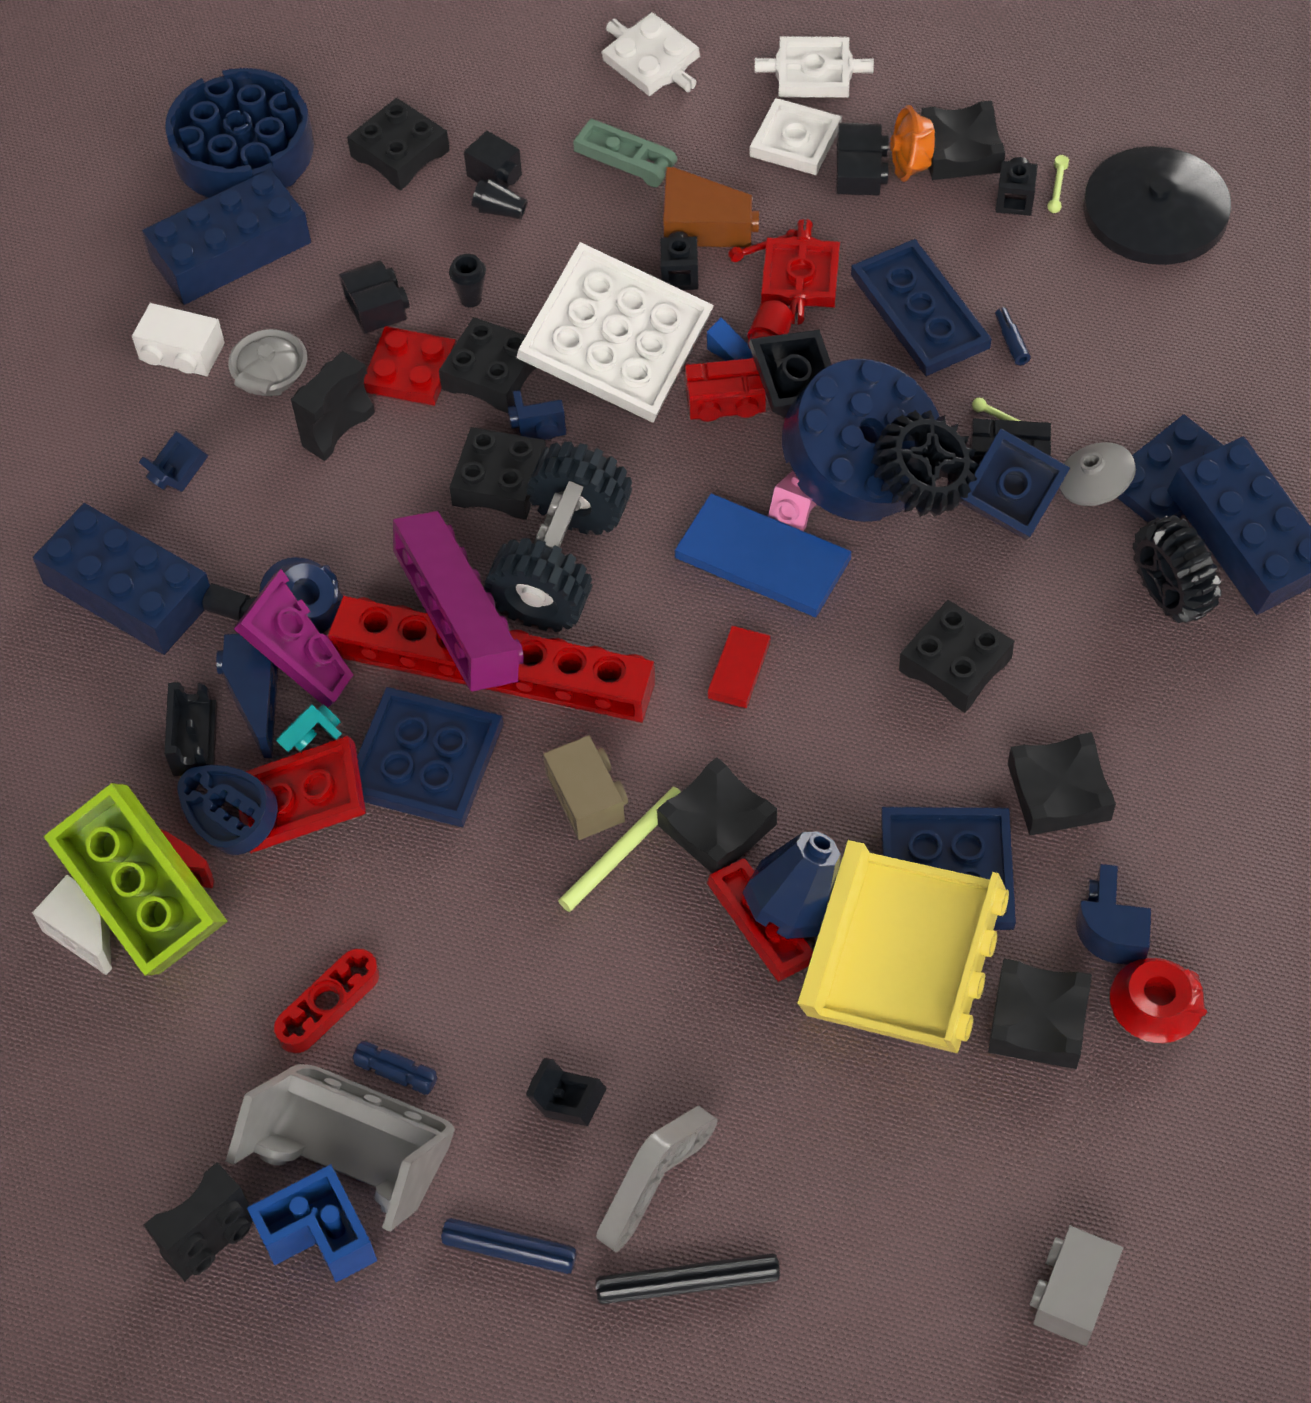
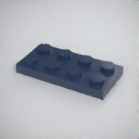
(920, 307)

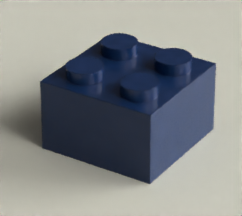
(1014, 484)

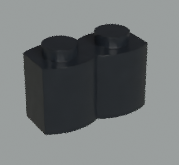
(860, 159)
(374, 296)

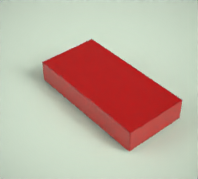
(739, 667)

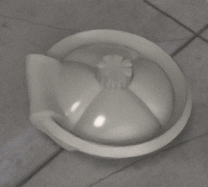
(267, 362)

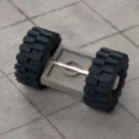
(574, 491)

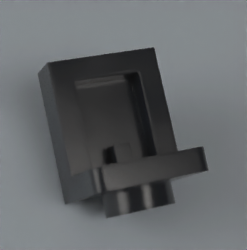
(565, 1094)

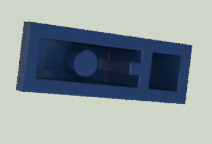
(253, 687)

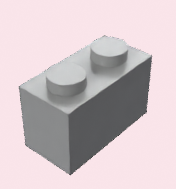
(1076, 1286)

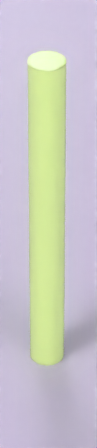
(614, 855)

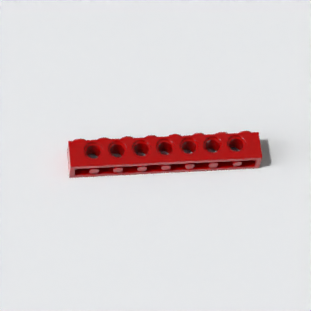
(546, 681)

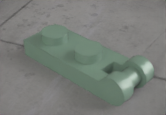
(625, 151)

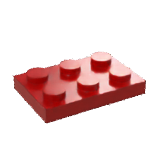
(312, 790)

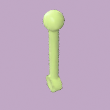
(1061, 163)
(980, 405)

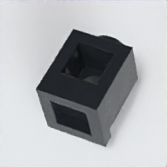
(1019, 178)
(679, 254)

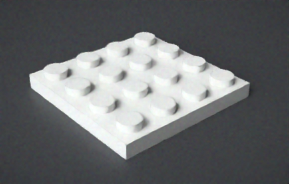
(615, 332)

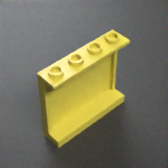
(903, 949)

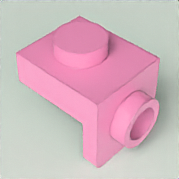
(790, 503)

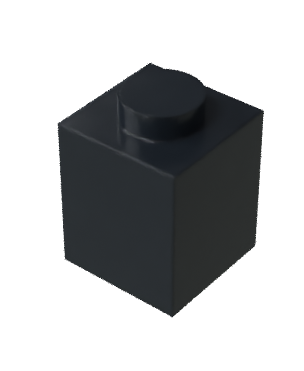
(493, 159)

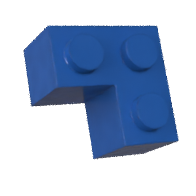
(312, 1214)

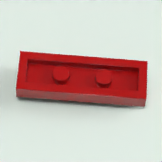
(779, 954)

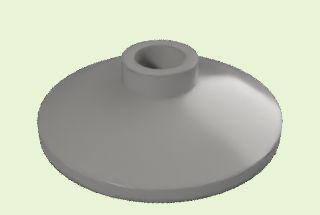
(1098, 474)

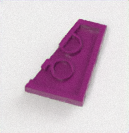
(288, 638)

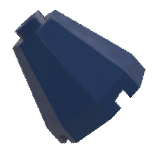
(795, 885)

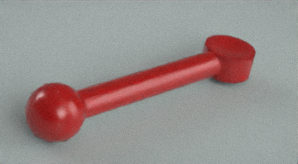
(736, 254)

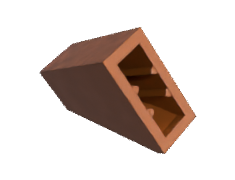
(708, 210)

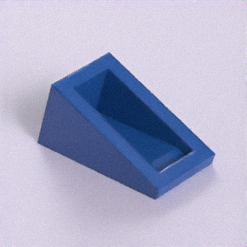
(726, 342)

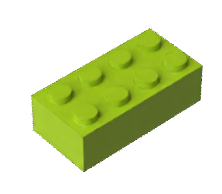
(135, 879)

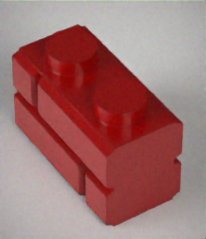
(724, 389)

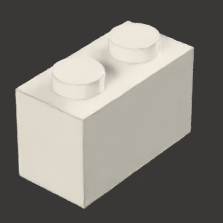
(178, 339)

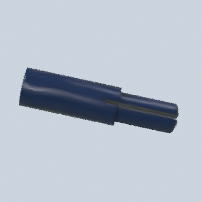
(1012, 337)

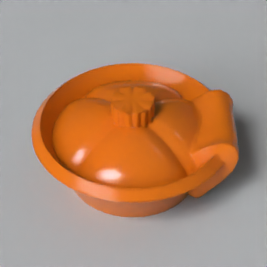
(912, 143)

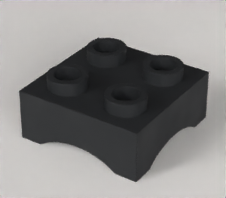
(965, 141)
(398, 142)
(486, 364)
(331, 404)
(495, 472)
(956, 654)
(1061, 784)
(717, 817)
(1040, 1014)
(202, 1224)

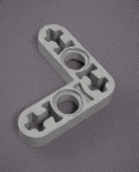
(655, 1157)

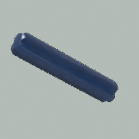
(508, 1245)

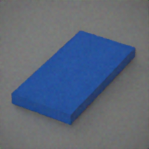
(763, 555)

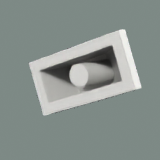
(75, 924)

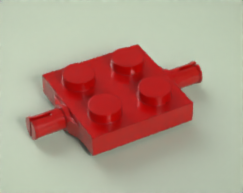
(801, 271)

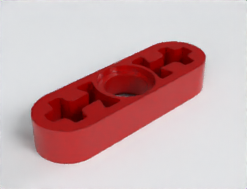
(295, 1012)

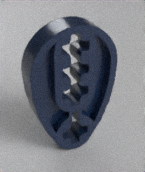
(215, 823)

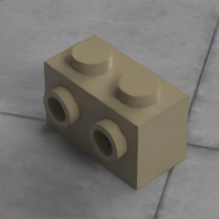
(585, 787)

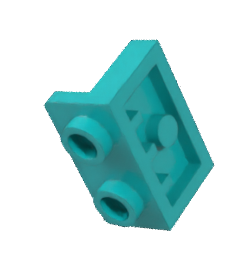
(300, 731)

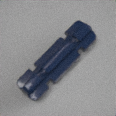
(395, 1067)

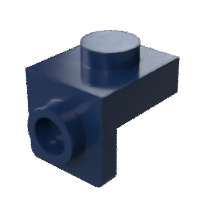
(537, 420)
(175, 463)

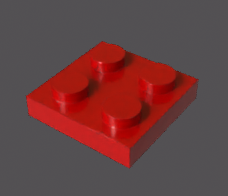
(408, 365)

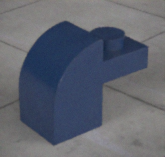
(1112, 930)

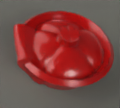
(1157, 1000)

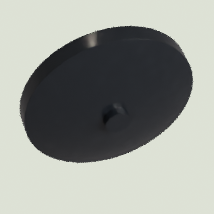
(1157, 205)

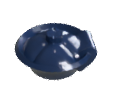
(313, 585)

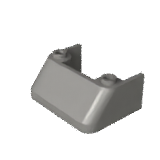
(346, 1127)

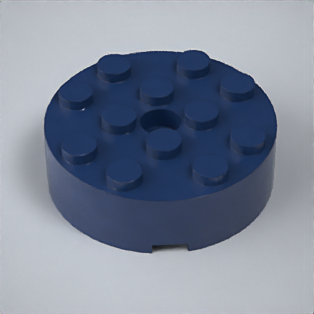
(239, 129)
(834, 431)

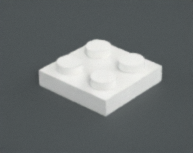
(795, 136)

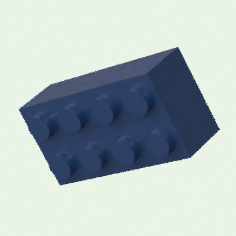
(227, 236)
(1246, 523)
(123, 578)

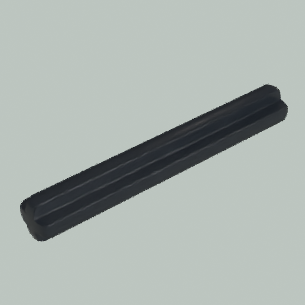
(687, 1278)

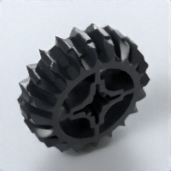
(914, 472)
(1177, 568)

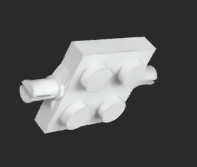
(651, 54)
(814, 66)

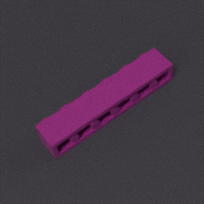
(456, 601)

